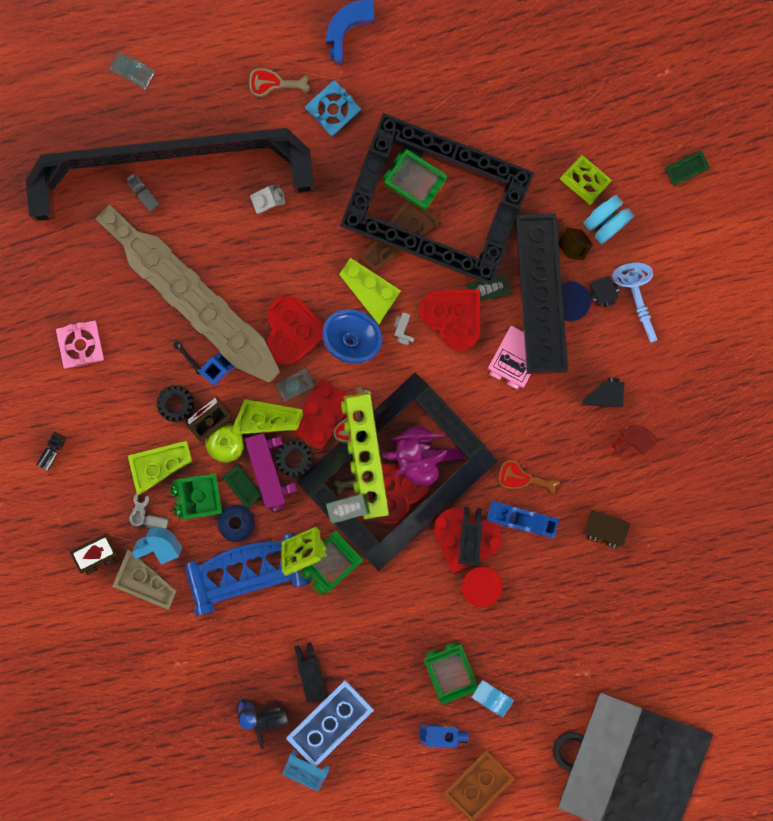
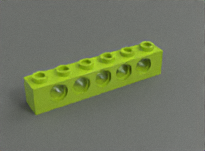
(362, 402)

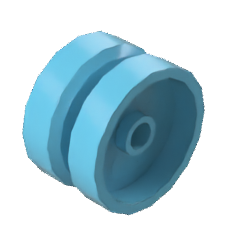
(608, 219)

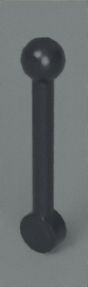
(177, 345)

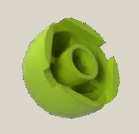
(225, 445)

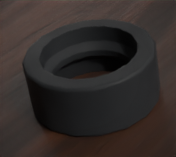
(557, 747)

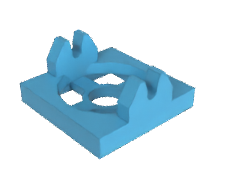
(333, 88)
(303, 773)

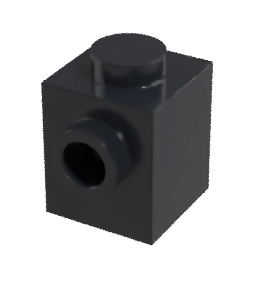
(604, 292)

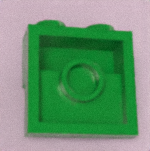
(196, 497)

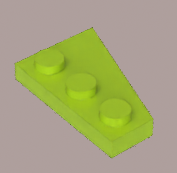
(370, 289)
(266, 417)
(157, 464)

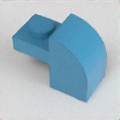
(160, 542)
(492, 698)

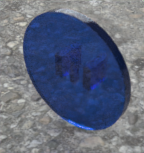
(575, 301)

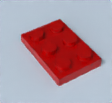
(321, 414)

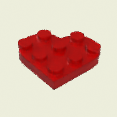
(454, 315)
(294, 330)
(399, 494)
(448, 534)

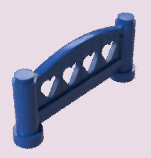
(207, 592)

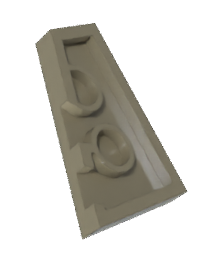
(143, 582)

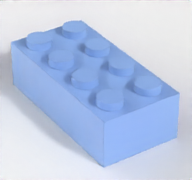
(330, 723)

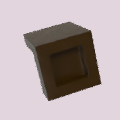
(575, 243)

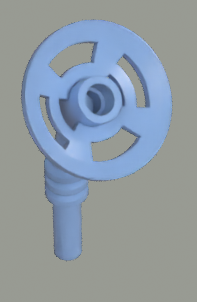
(634, 282)

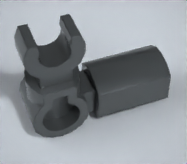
(143, 194)

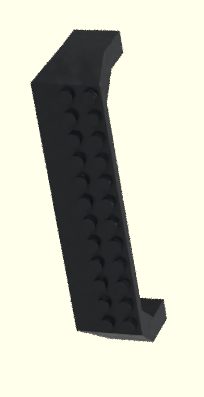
(53, 167)

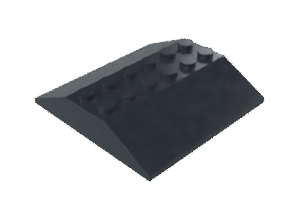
(633, 765)

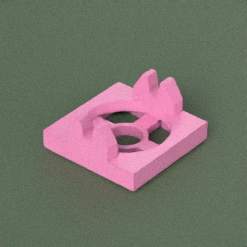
(62, 334)

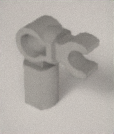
(139, 519)

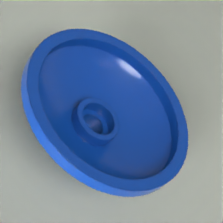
(356, 329)

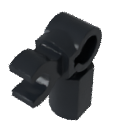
(49, 455)

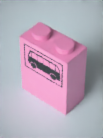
(510, 360)

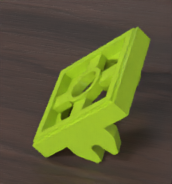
(593, 172)
(290, 546)

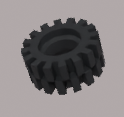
(163, 399)
(306, 458)

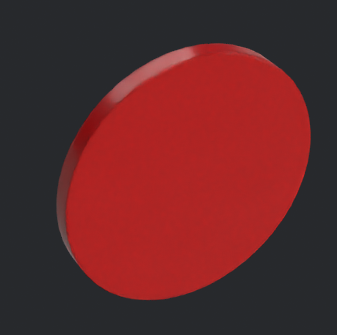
(482, 587)

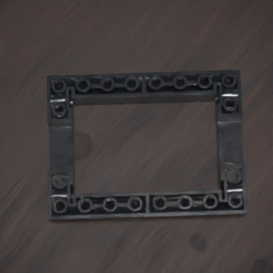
(398, 132)
(466, 441)

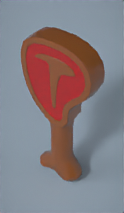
(513, 477)

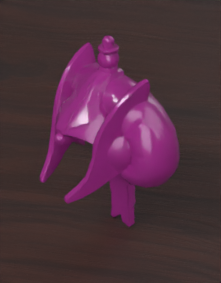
(416, 459)

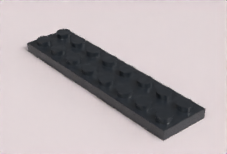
(541, 294)

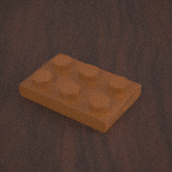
(479, 785)

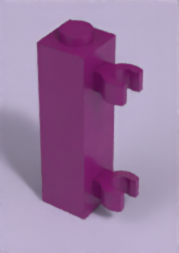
(266, 472)

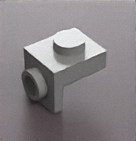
(267, 199)
(401, 324)

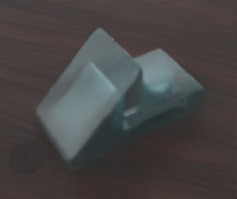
(131, 70)
(295, 385)

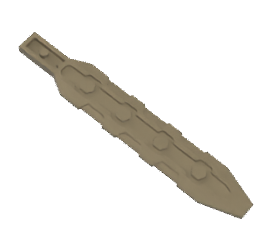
(192, 298)

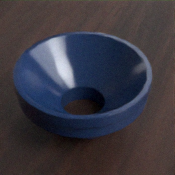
(246, 527)

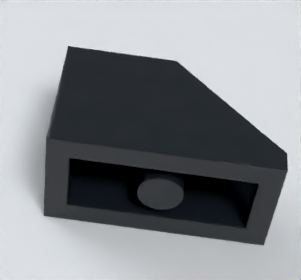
(607, 394)

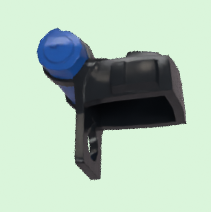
(262, 716)

